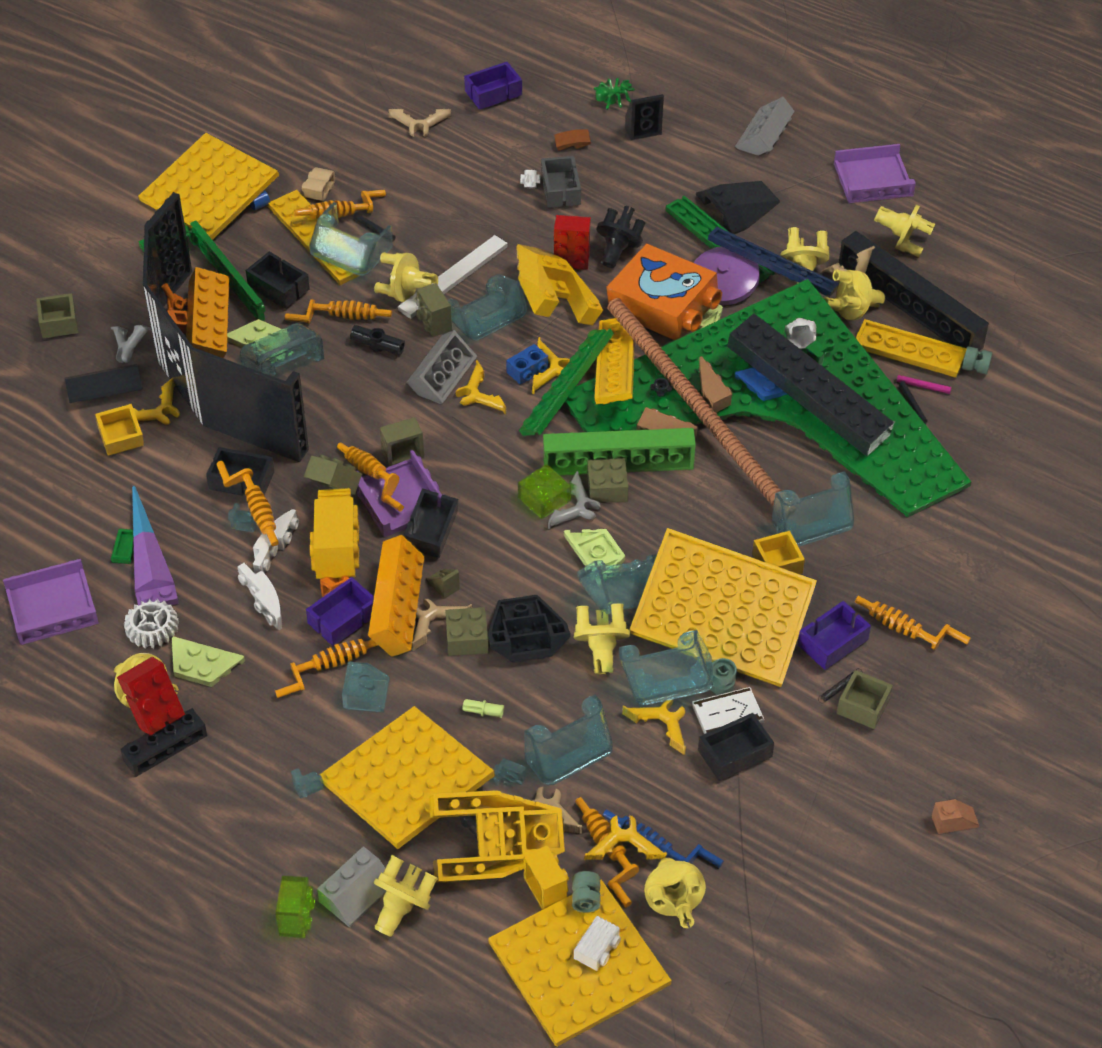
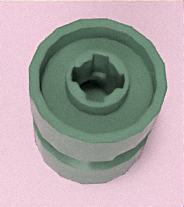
(977, 360)
(723, 676)
(586, 891)

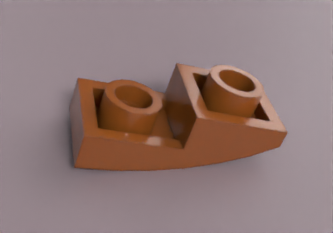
(576, 138)

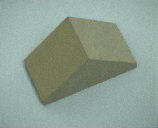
(445, 581)

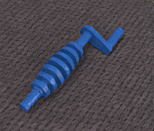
(623, 823)

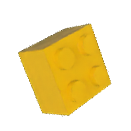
(119, 429)
(779, 551)
(545, 877)

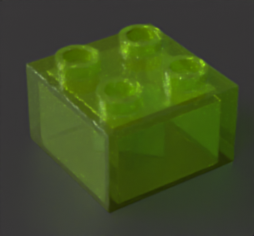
(544, 491)
(294, 906)

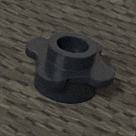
(661, 382)

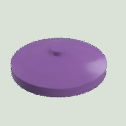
(735, 274)

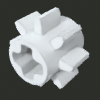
(530, 179)

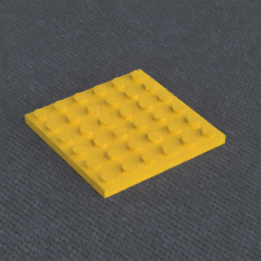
(212, 183)
(398, 770)
(564, 991)

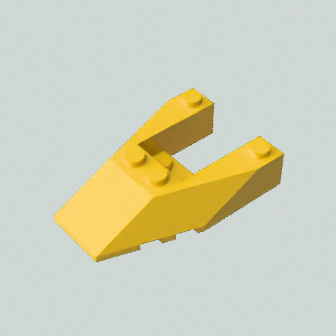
(549, 277)
(505, 833)

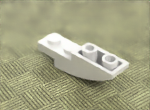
(264, 550)
(264, 593)

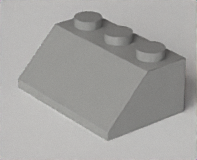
(351, 888)

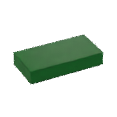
(123, 547)

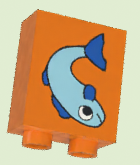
(666, 291)

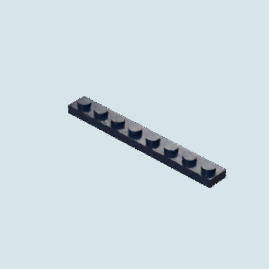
(772, 261)

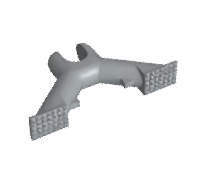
(125, 345)
(579, 509)

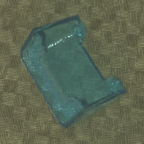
(492, 311)
(281, 348)
(816, 514)
(616, 582)
(669, 672)
(570, 748)

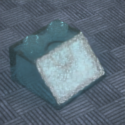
(364, 688)

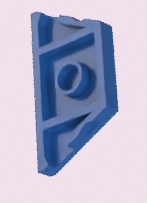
(759, 384)

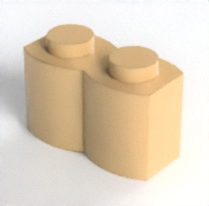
(318, 183)

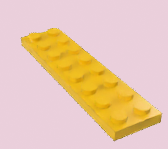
(303, 228)
(615, 365)

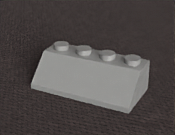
(766, 127)
(442, 368)

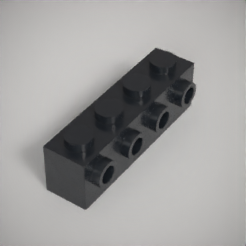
(163, 744)

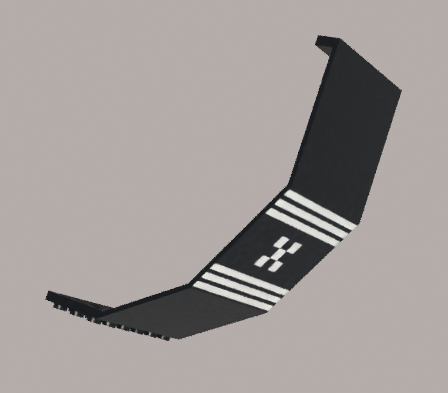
(217, 390)

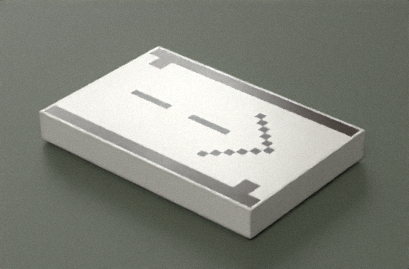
(725, 708)

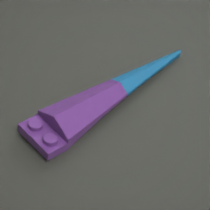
(150, 569)

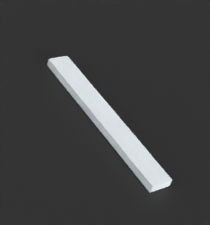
(459, 271)

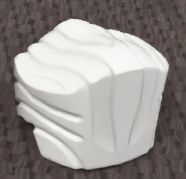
(801, 332)

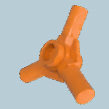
(174, 301)

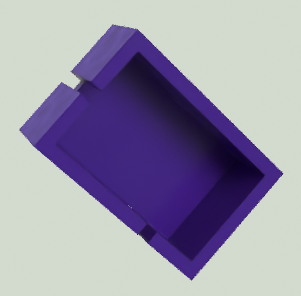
(493, 85)
(341, 611)
(834, 635)

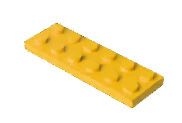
(911, 348)

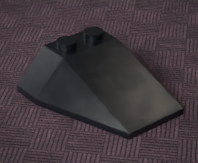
(740, 203)
(526, 629)

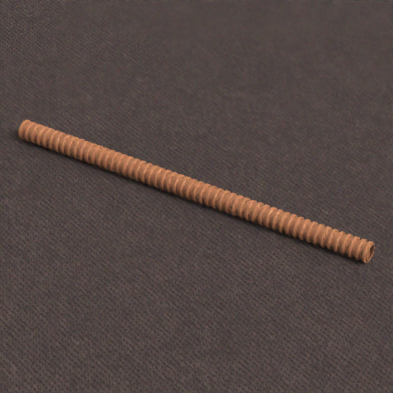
(694, 400)

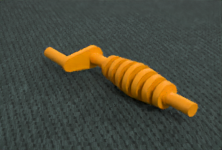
(343, 207)
(339, 309)
(369, 465)
(257, 502)
(902, 623)
(324, 660)
(599, 829)

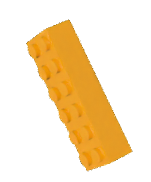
(208, 311)
(396, 596)

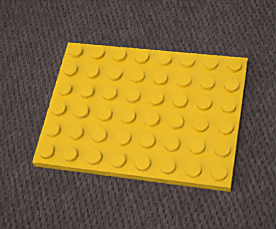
(732, 600)

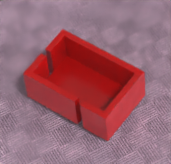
(573, 240)
(155, 695)

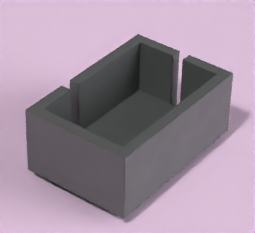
(560, 181)

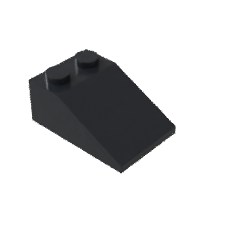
(644, 117)

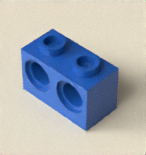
(527, 364)

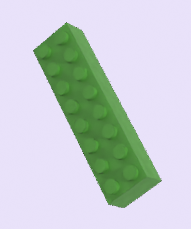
(641, 449)

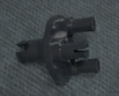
(618, 234)

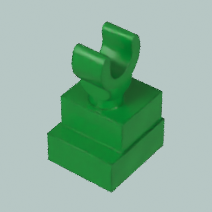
(817, 350)

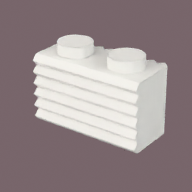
(596, 943)

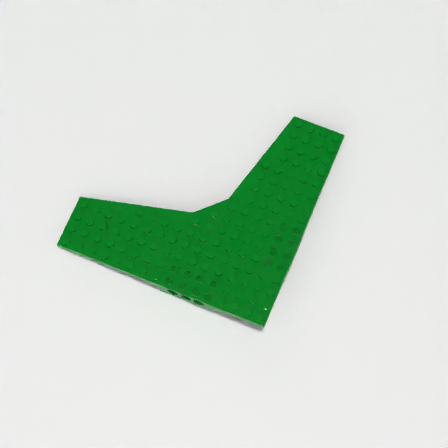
(905, 468)

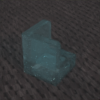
(306, 784)

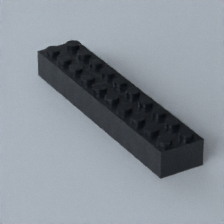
(916, 295)
(810, 384)

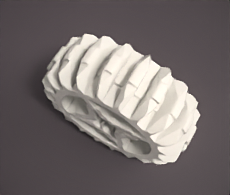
(150, 619)

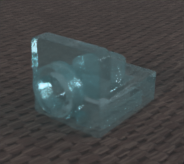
(241, 519)
(511, 771)

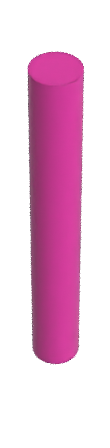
(924, 384)

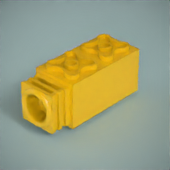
(335, 535)

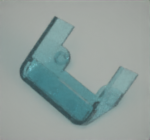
(344, 249)

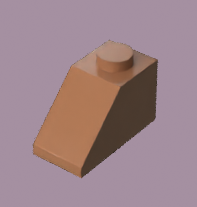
(953, 816)

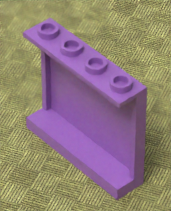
(873, 173)
(411, 481)
(50, 601)

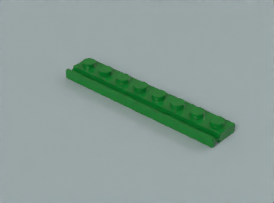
(701, 225)
(224, 266)
(566, 382)

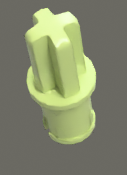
(483, 708)

